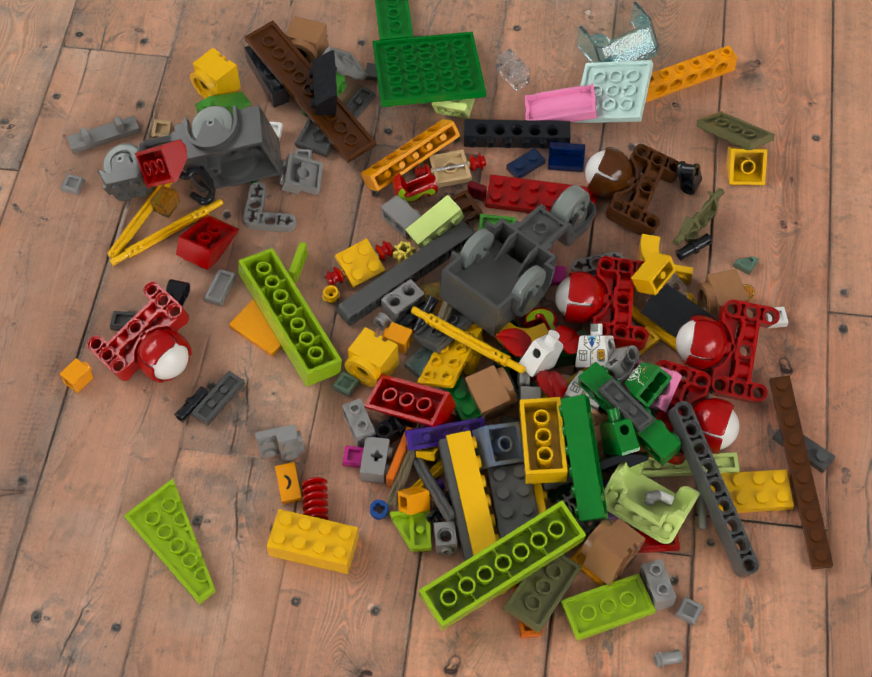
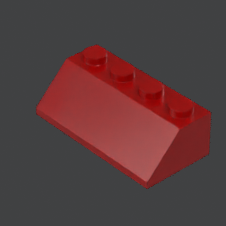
(162, 162)
(411, 401)

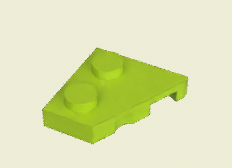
(413, 529)

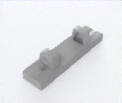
(103, 134)

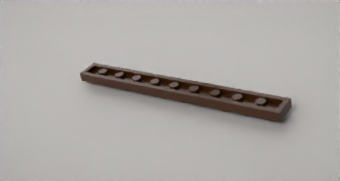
(801, 473)

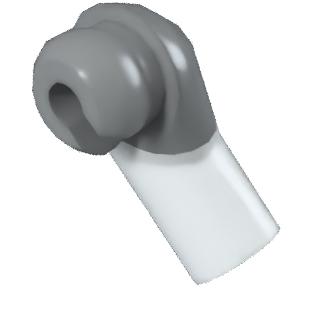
(658, 495)

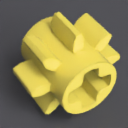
(403, 251)

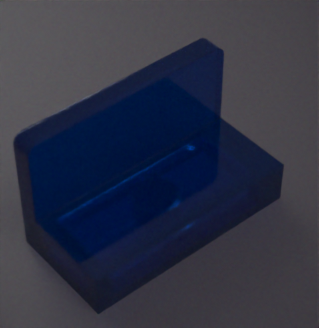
(566, 157)

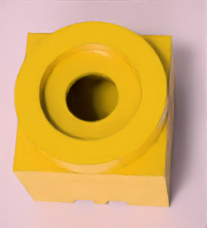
(214, 75)
(371, 358)

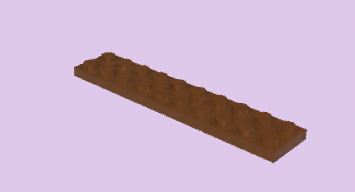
(292, 72)

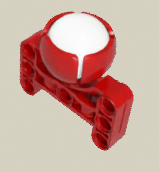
(591, 297)
(148, 340)
(713, 345)
(714, 415)

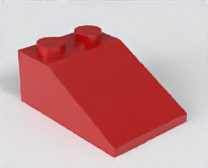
(205, 241)

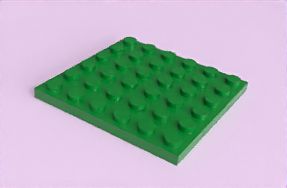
(428, 69)

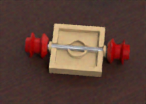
(451, 167)

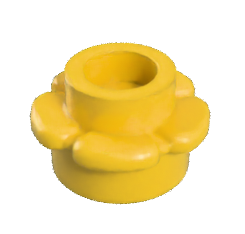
(330, 290)

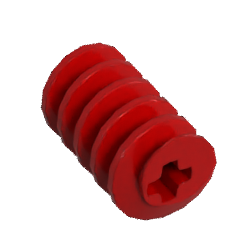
(315, 497)

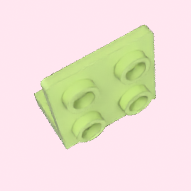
(454, 108)

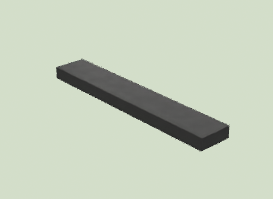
(455, 499)

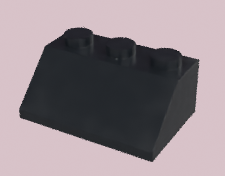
(324, 84)

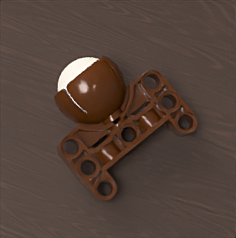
(616, 176)

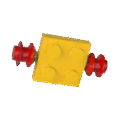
(359, 263)

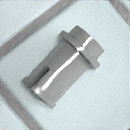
(667, 658)

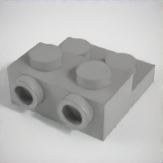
(347, 64)
(301, 175)
(280, 441)

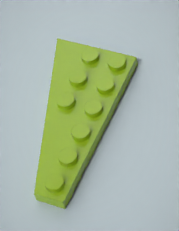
(168, 533)

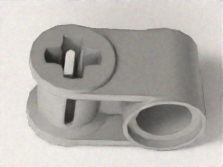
(623, 361)

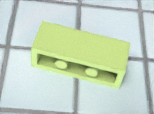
(435, 222)

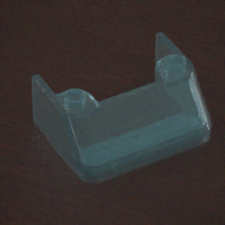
(631, 46)

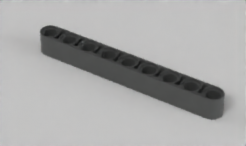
(412, 268)
(721, 494)

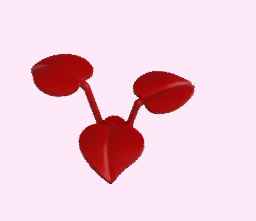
(518, 342)

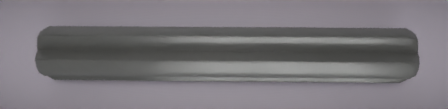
(434, 489)

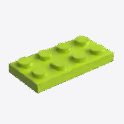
(607, 607)

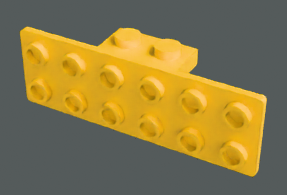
(445, 367)

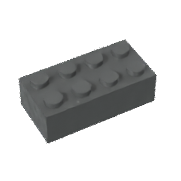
(511, 498)

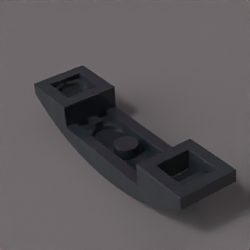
(632, 459)

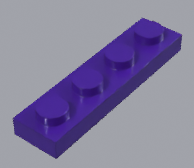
(430, 436)

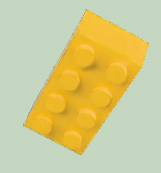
(542, 441)
(313, 541)

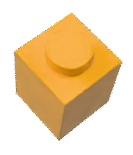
(399, 335)
(77, 375)
(413, 500)

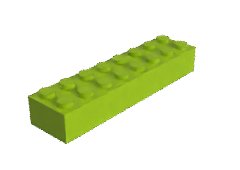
(289, 317)
(501, 565)

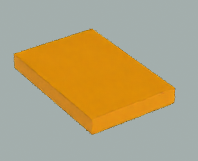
(254, 327)

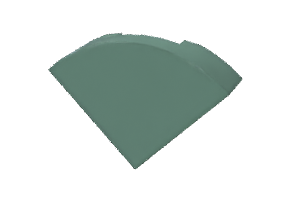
(746, 264)

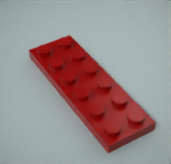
(524, 194)

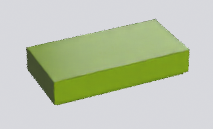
(298, 261)

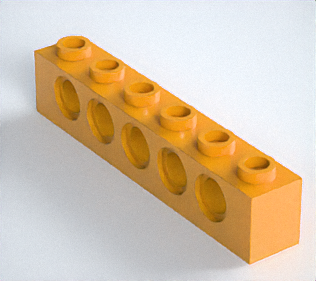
(691, 72)
(410, 154)

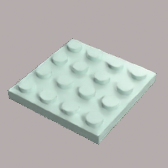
(619, 89)

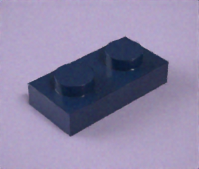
(526, 163)

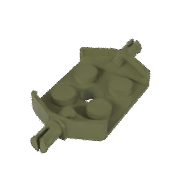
(692, 226)

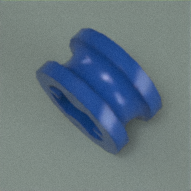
(382, 504)

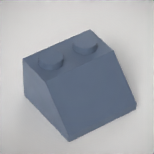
(499, 445)

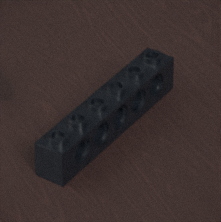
(515, 133)

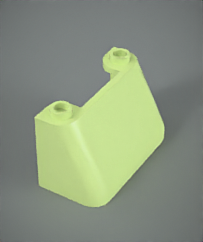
(626, 501)

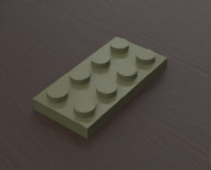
(735, 130)
(542, 592)

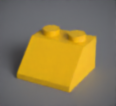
(746, 166)

